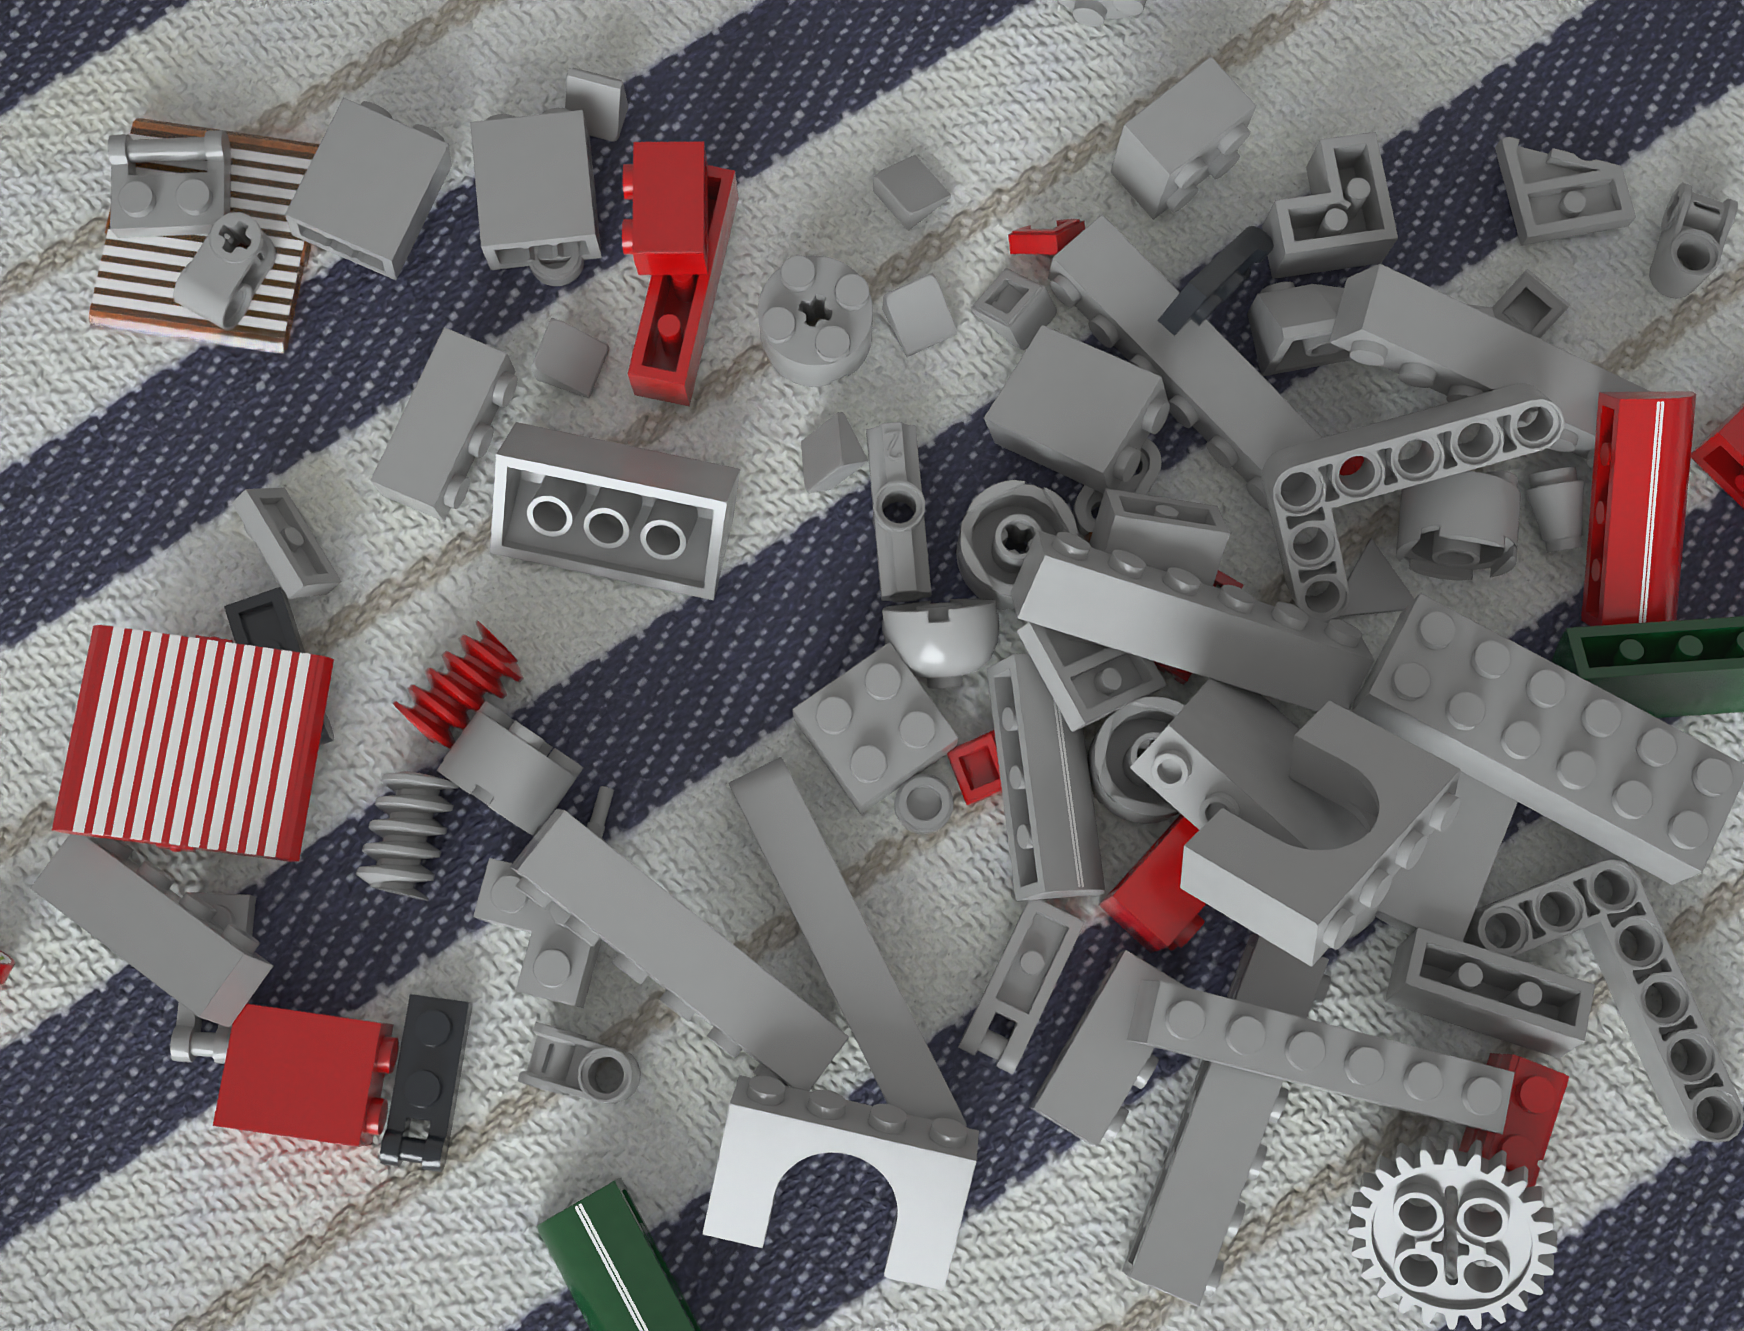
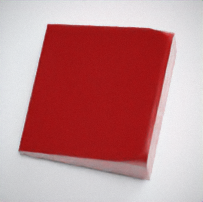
(977, 768)

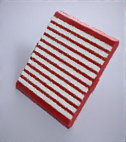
(194, 744)

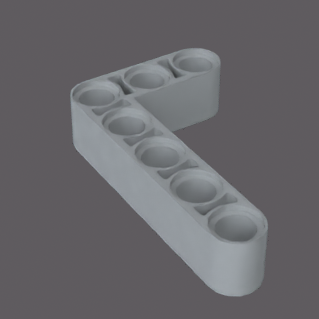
(1384, 473)
(1628, 982)

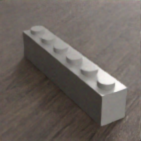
(1466, 352)
(1200, 370)
(1189, 623)
(678, 951)
(1320, 1055)
(1219, 1140)

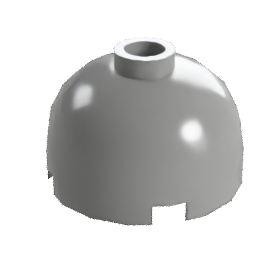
(943, 638)

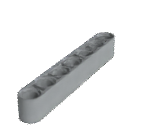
(842, 943)

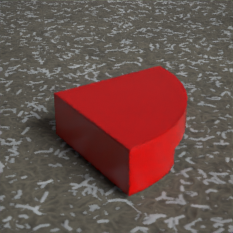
(1045, 240)

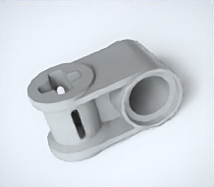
(1692, 231)
(225, 276)
(568, 1065)

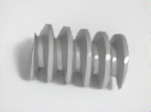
(405, 833)

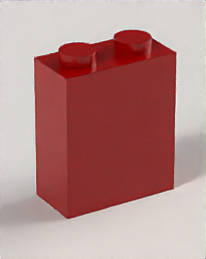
(306, 1075)

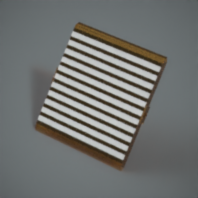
(141, 272)

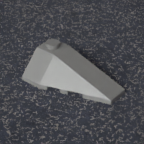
(1295, 327)

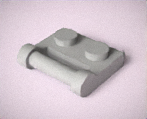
(174, 201)

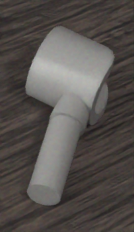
(600, 811)

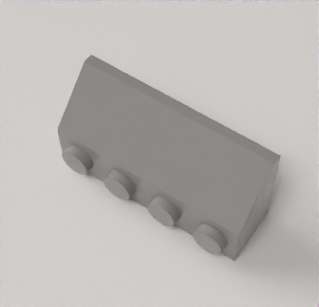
(612, 510)

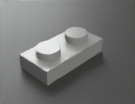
(286, 542)

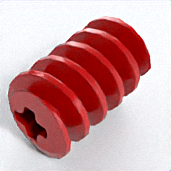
(460, 687)

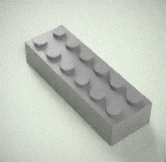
(1551, 740)

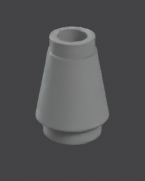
(1557, 507)

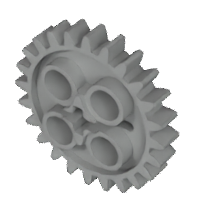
(1512, 1237)

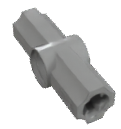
(902, 546)

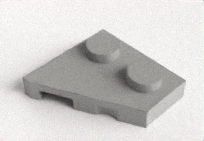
(1561, 193)
(1087, 676)

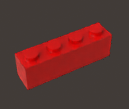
(681, 307)

